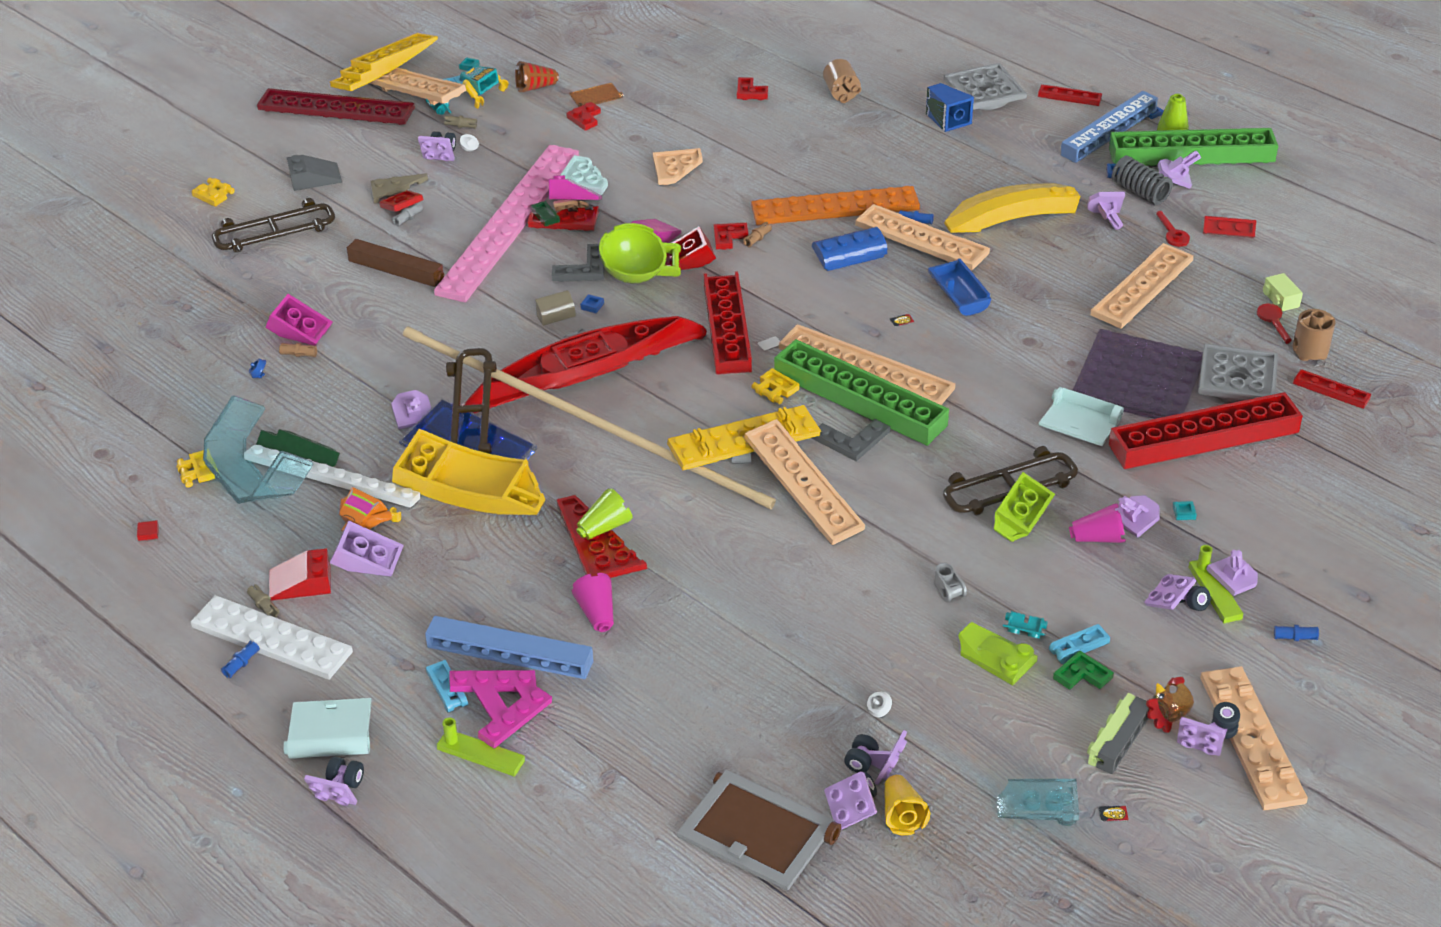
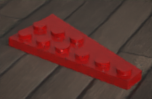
(601, 553)

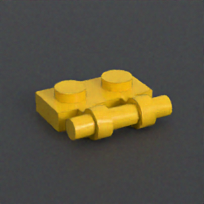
(209, 192)
(778, 383)
(200, 470)

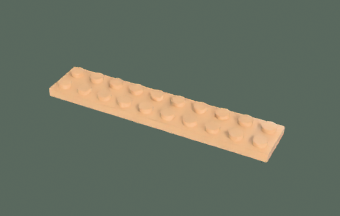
(907, 377)

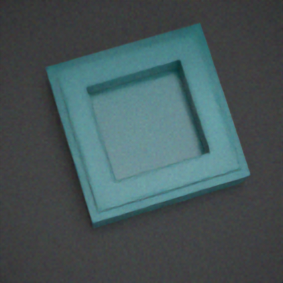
(468, 63)
(1184, 510)

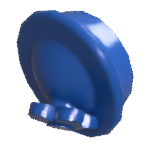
(257, 368)

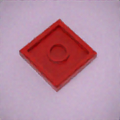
(401, 200)

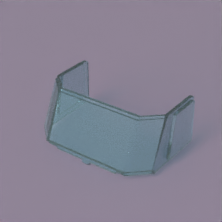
(225, 457)

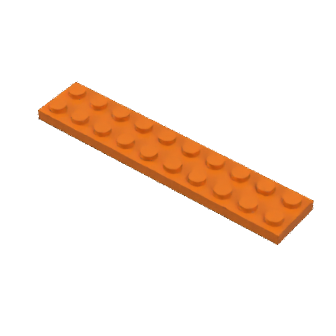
(833, 205)

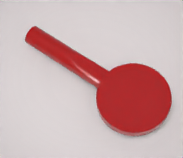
(1174, 236)
(1273, 313)

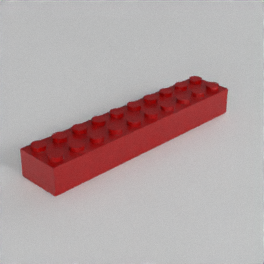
(1204, 430)

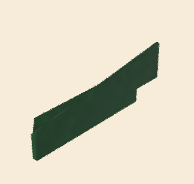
(299, 446)

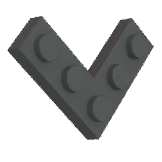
(591, 271)
(853, 447)

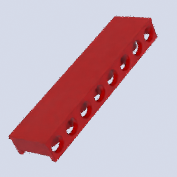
(727, 324)

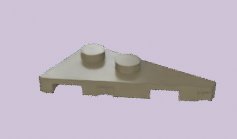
(395, 185)

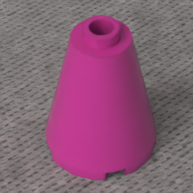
(1099, 526)
(595, 600)

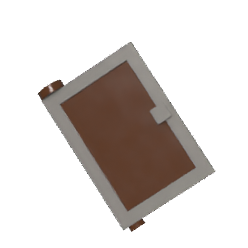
(757, 829)

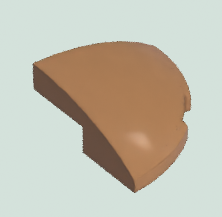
(569, 203)

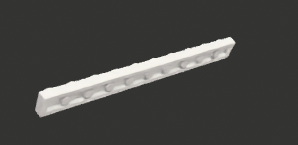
(342, 478)

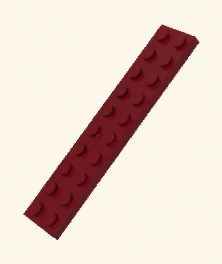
(336, 106)

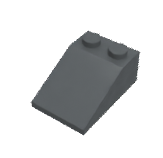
(312, 172)

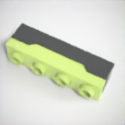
(1118, 733)

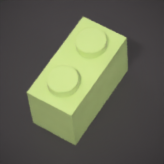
(1282, 292)

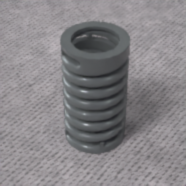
(1142, 180)

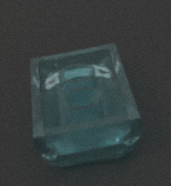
(1040, 800)

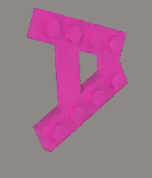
(486, 687)

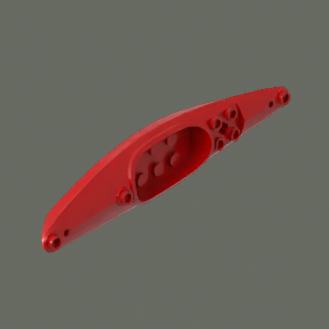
(590, 355)

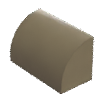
(555, 307)

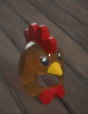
(1168, 706)

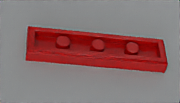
(1070, 95)
(1332, 388)

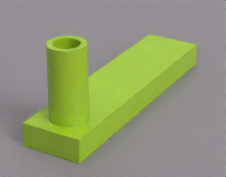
(1221, 598)
(478, 751)

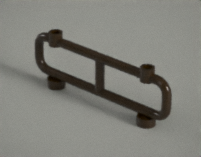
(237, 245)
(454, 369)
(1041, 454)

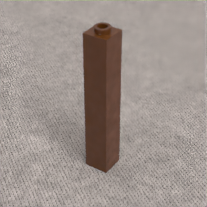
(395, 262)

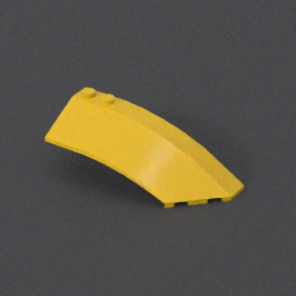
(1011, 203)
(467, 477)

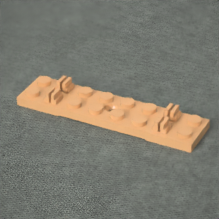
(420, 85)
(922, 236)
(1141, 286)
(814, 496)
(1261, 756)

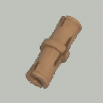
(757, 234)
(298, 349)

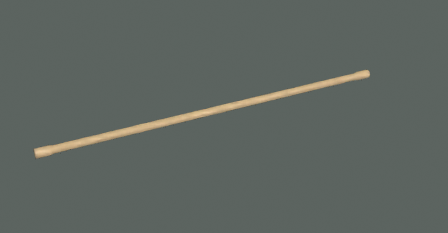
(758, 497)

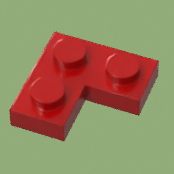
(747, 91)
(584, 115)
(726, 232)

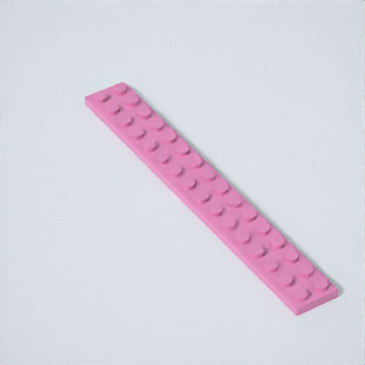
(503, 226)

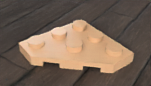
(675, 164)

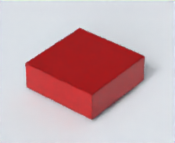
(147, 530)

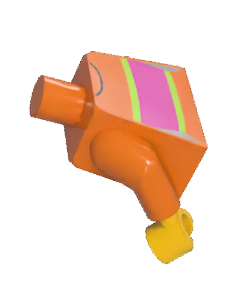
(365, 510)

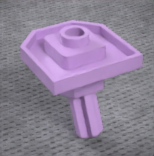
(1178, 169)
(1108, 205)
(409, 408)
(1138, 513)
(1234, 573)

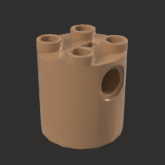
(841, 80)
(1313, 334)

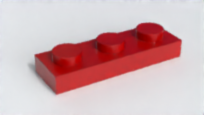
(1229, 226)

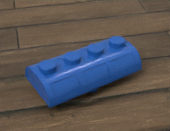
(851, 248)
(961, 287)

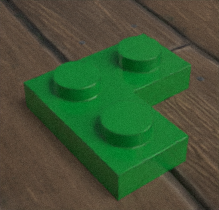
(1083, 667)

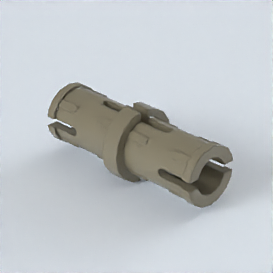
(460, 121)
(262, 601)

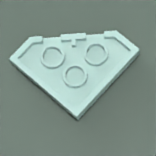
(583, 172)

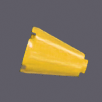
(904, 807)

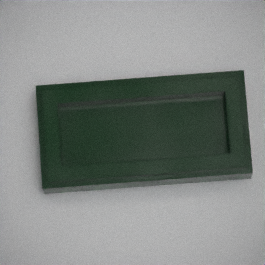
(545, 213)

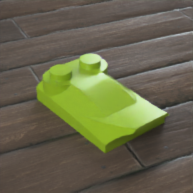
(1022, 508)
(996, 653)

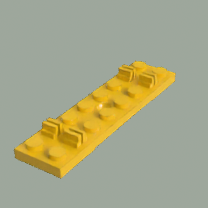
(728, 440)

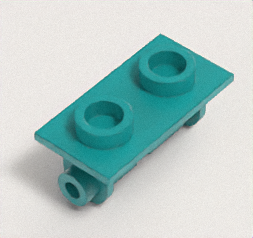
(439, 108)
(1033, 627)

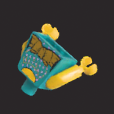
(481, 79)

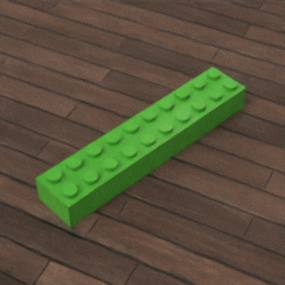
(1213, 145)
(862, 392)

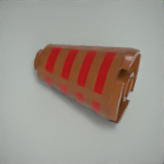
(534, 76)

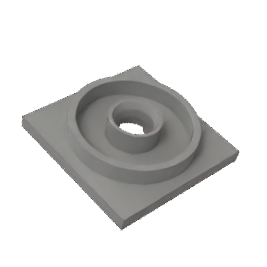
(988, 85)
(1252, 373)

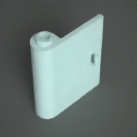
(1082, 416)
(329, 728)

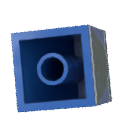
(949, 107)

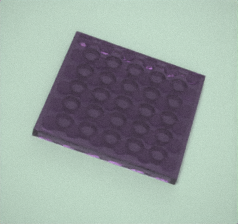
(1139, 374)

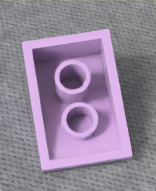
(366, 551)

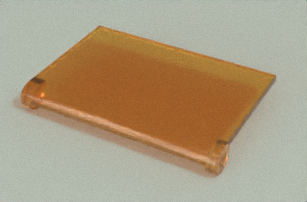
(596, 94)

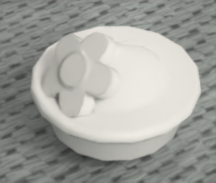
(469, 142)
(879, 704)

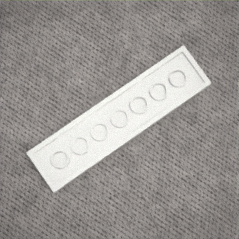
(273, 636)

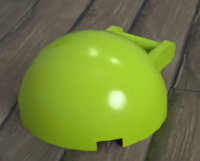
(637, 254)

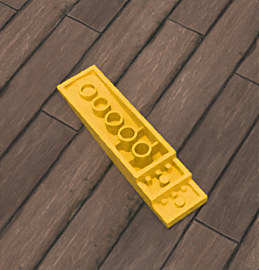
(381, 61)

